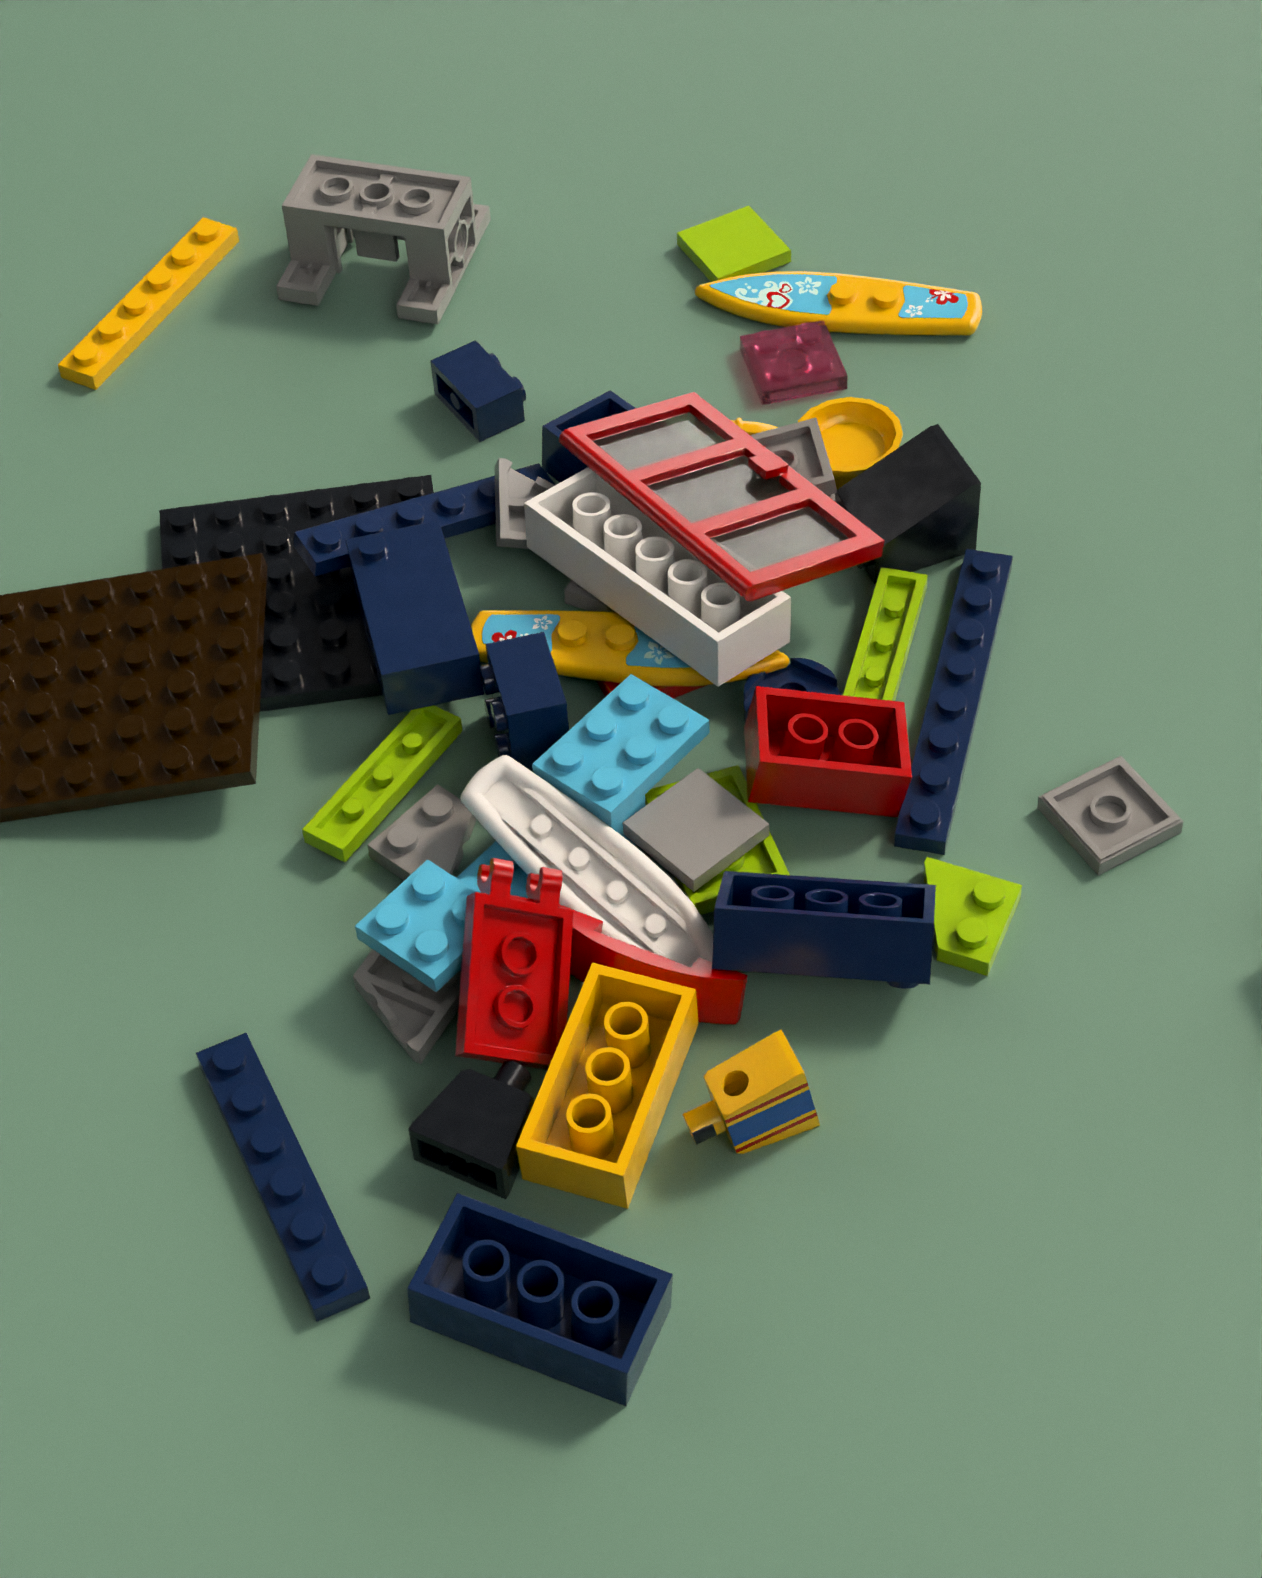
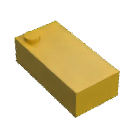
(608, 1085)

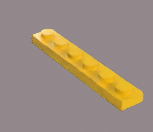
(148, 303)

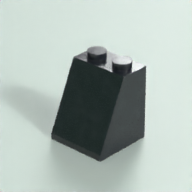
(918, 502)

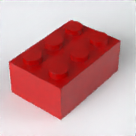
(827, 752)

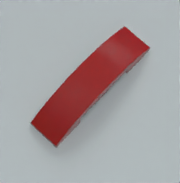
(717, 991)

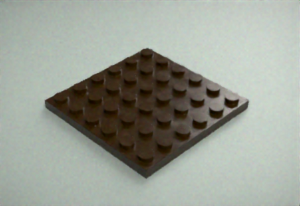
(131, 687)

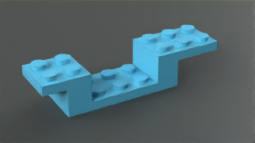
(599, 763)

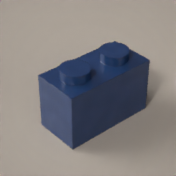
(478, 390)

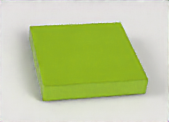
(734, 245)

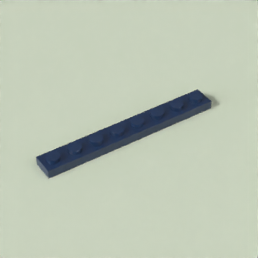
(953, 703)

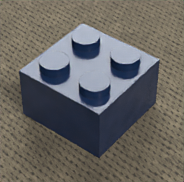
(525, 697)

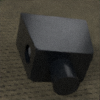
(476, 1128)

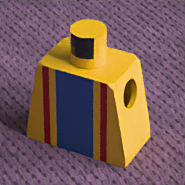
(755, 1098)

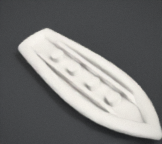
(599, 866)

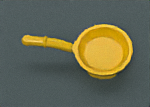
(853, 432)

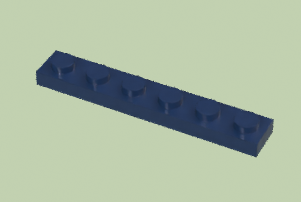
(457, 509)
(283, 1178)

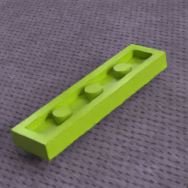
(887, 635)
(382, 781)

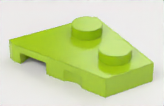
(969, 914)

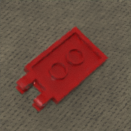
(514, 968)

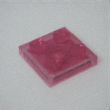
(793, 362)

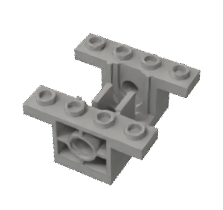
(376, 206)

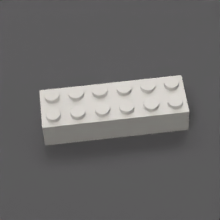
(652, 579)

